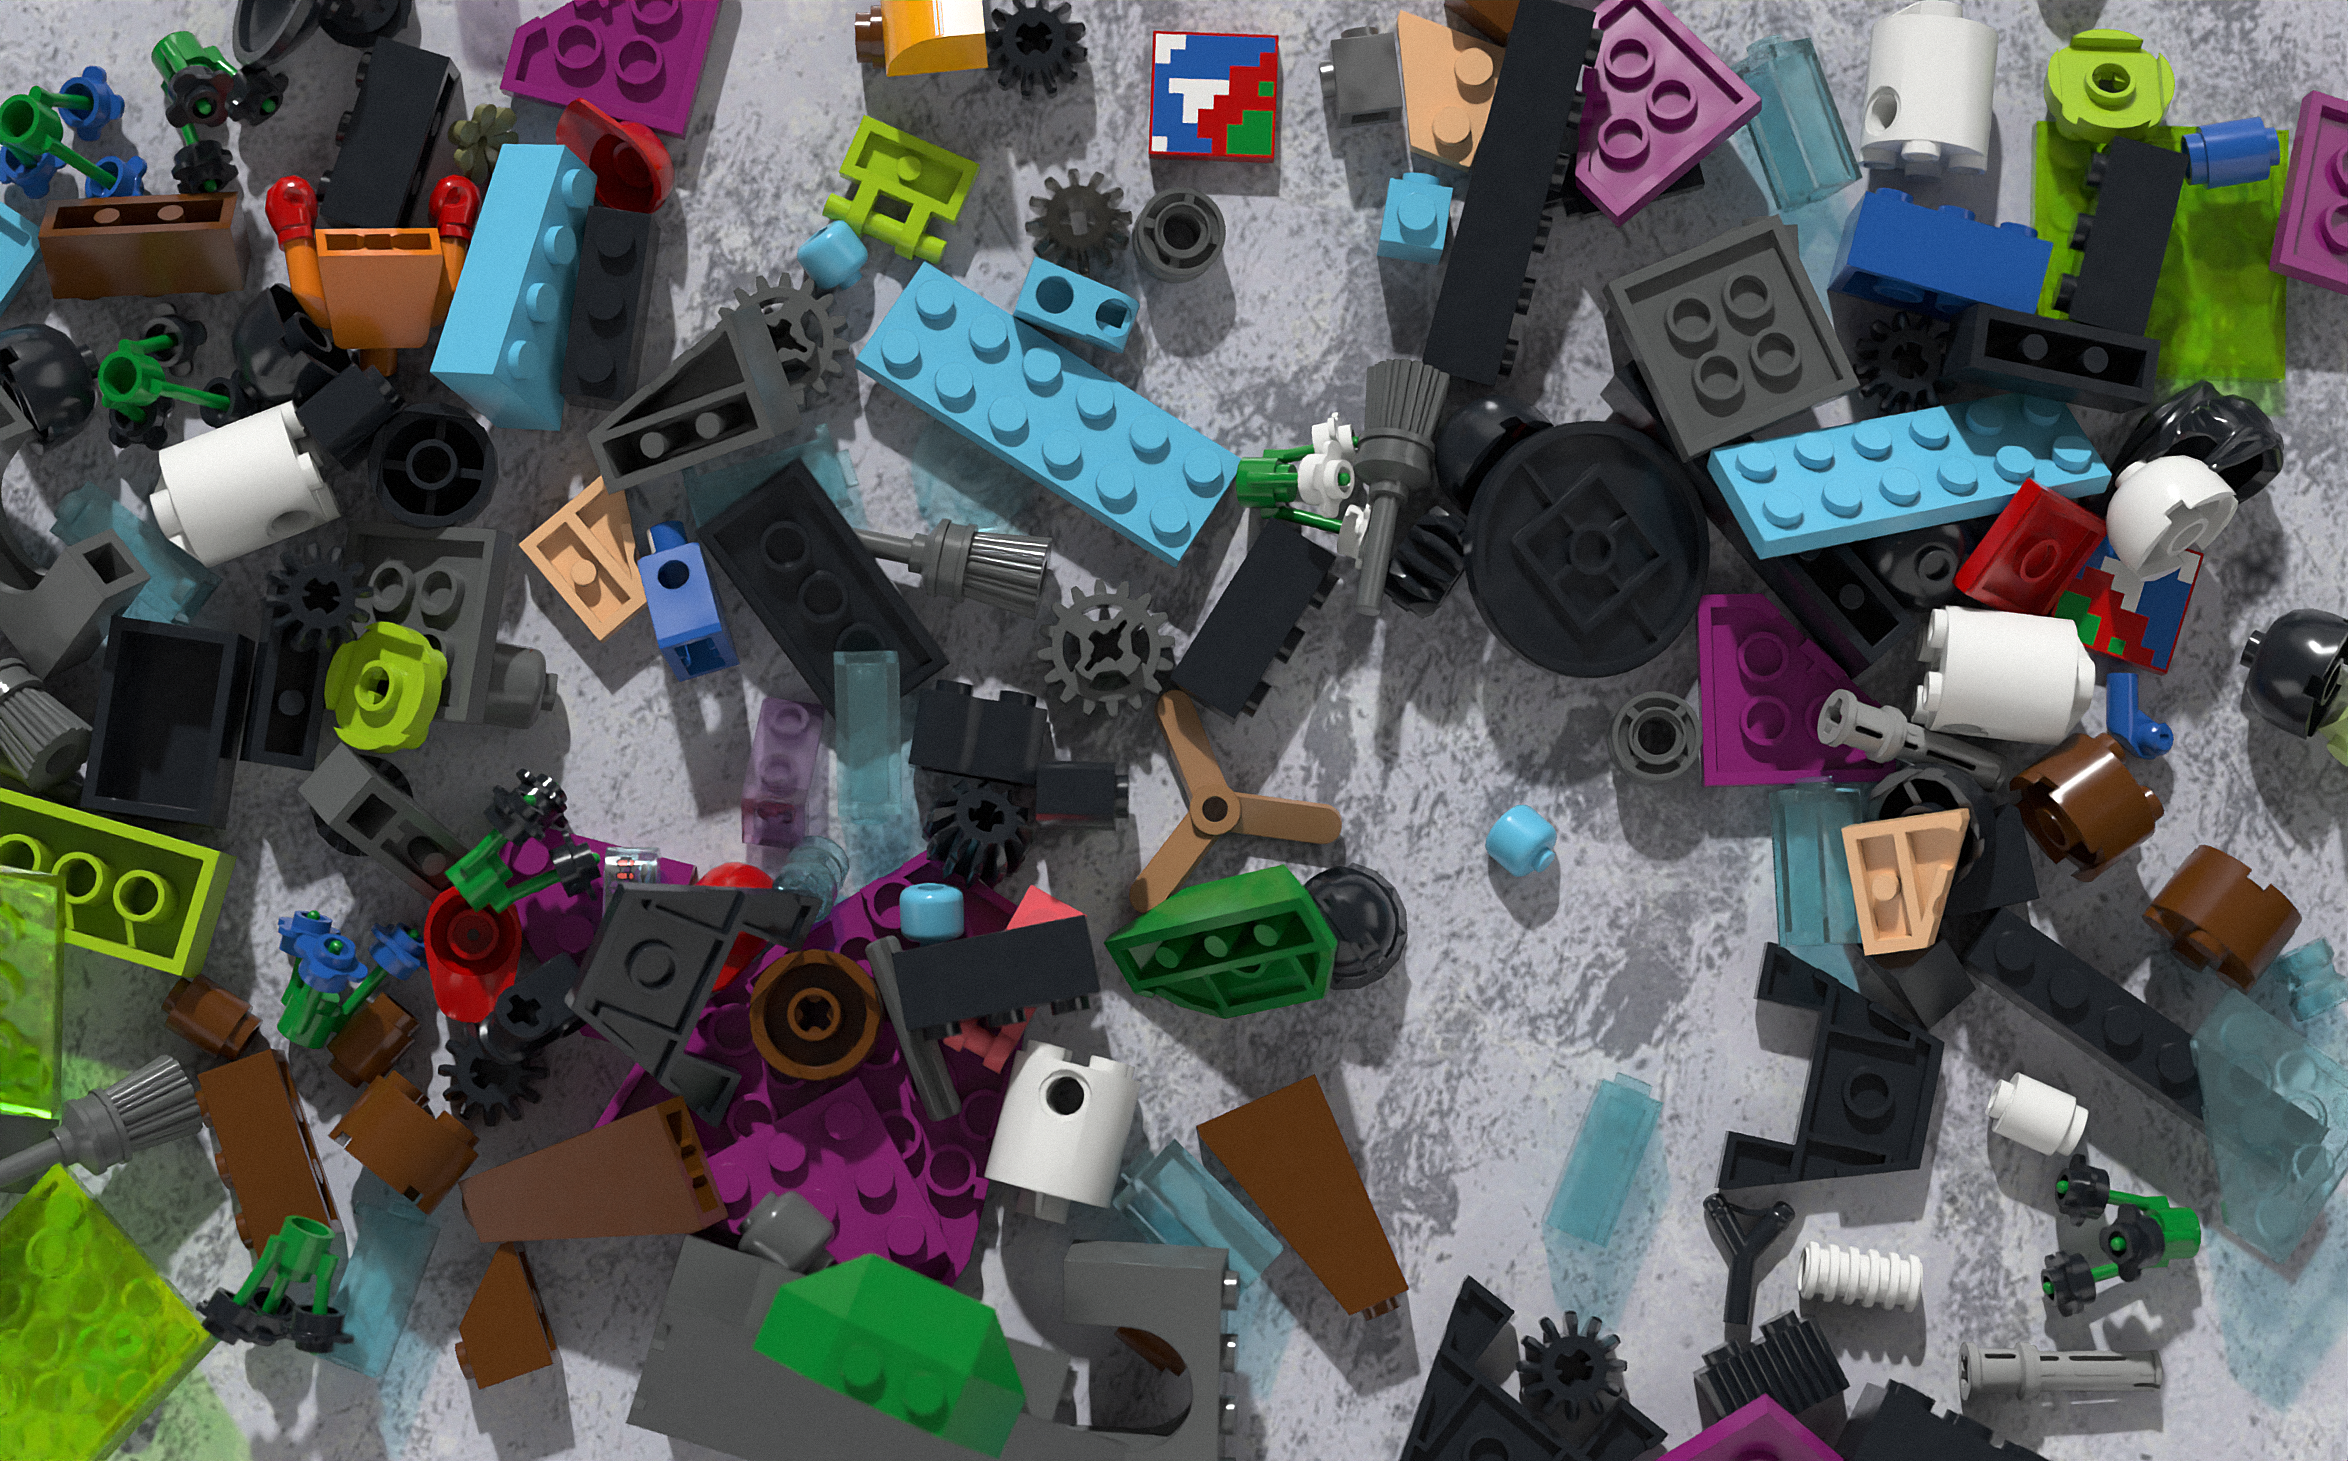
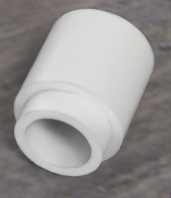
(2036, 1115)

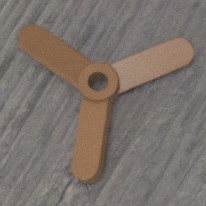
(1203, 781)

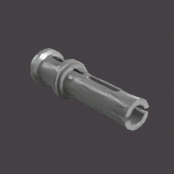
(1889, 736)
(2030, 1371)

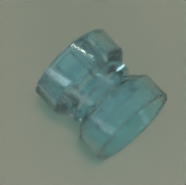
(815, 866)
(2311, 978)

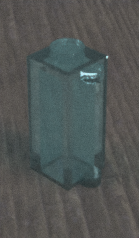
(1799, 125)
(720, 488)
(177, 581)
(867, 735)
(1811, 863)
(1603, 1159)
(1184, 1205)
(382, 1283)

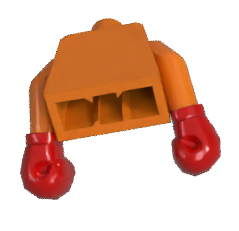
(376, 283)

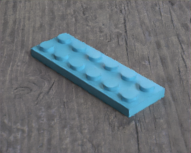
(1049, 414)
(1902, 471)

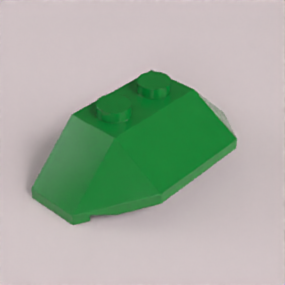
(1230, 946)
(899, 1349)

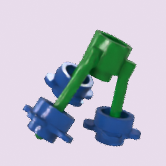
(34, 133)
(327, 966)

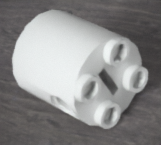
(1928, 93)
(242, 487)
(2001, 675)
(1056, 1153)

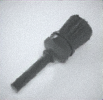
(1394, 457)
(972, 564)
(37, 731)
(113, 1123)

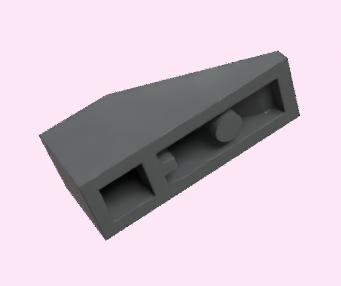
(383, 821)

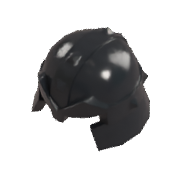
(1365, 920)

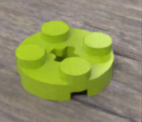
(2097, 115)
(413, 692)

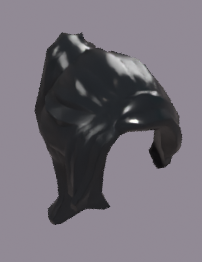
(2203, 424)

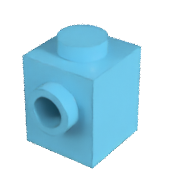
(1415, 219)

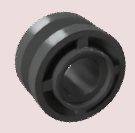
(1194, 211)
(1679, 721)

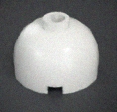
(2164, 510)

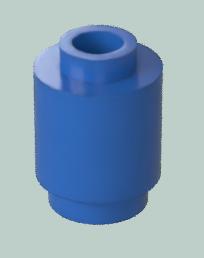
(2230, 153)

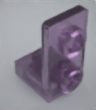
(781, 773)

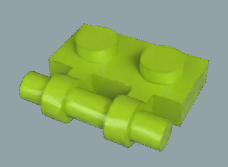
(909, 172)

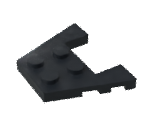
(659, 964)
(1862, 1091)
(1474, 1419)

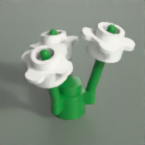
(1322, 480)

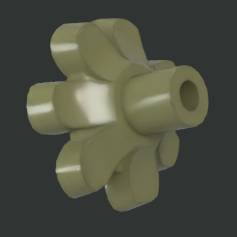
(481, 140)

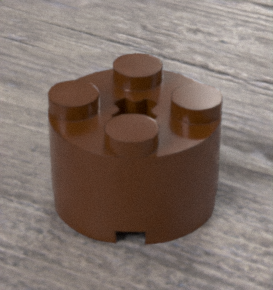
(2086, 804)
(2222, 918)
(779, 1015)
(405, 1142)

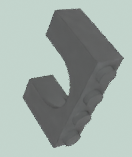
(65, 611)
(1185, 1301)

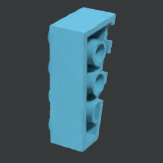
(518, 289)

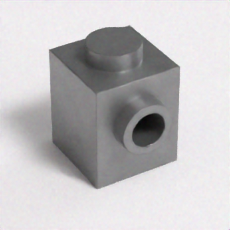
(1362, 78)

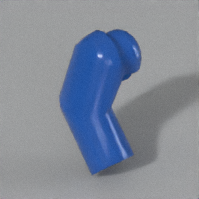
(2129, 724)

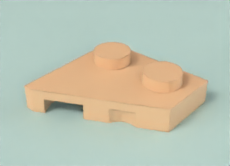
(1446, 89)
(592, 558)
(1903, 876)

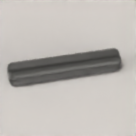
(923, 1058)

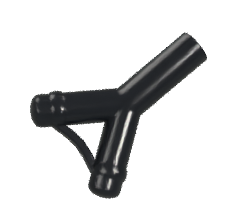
(1744, 1249)

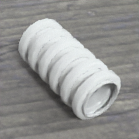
(1860, 1277)

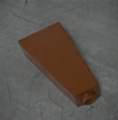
(609, 1182)
(1307, 1185)

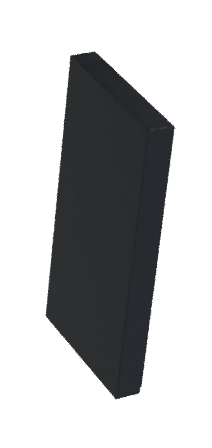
(816, 581)

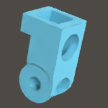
(1075, 306)

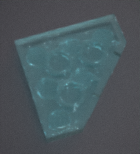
(2270, 1123)

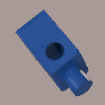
(685, 604)

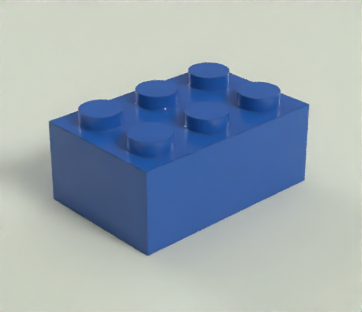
(1935, 258)

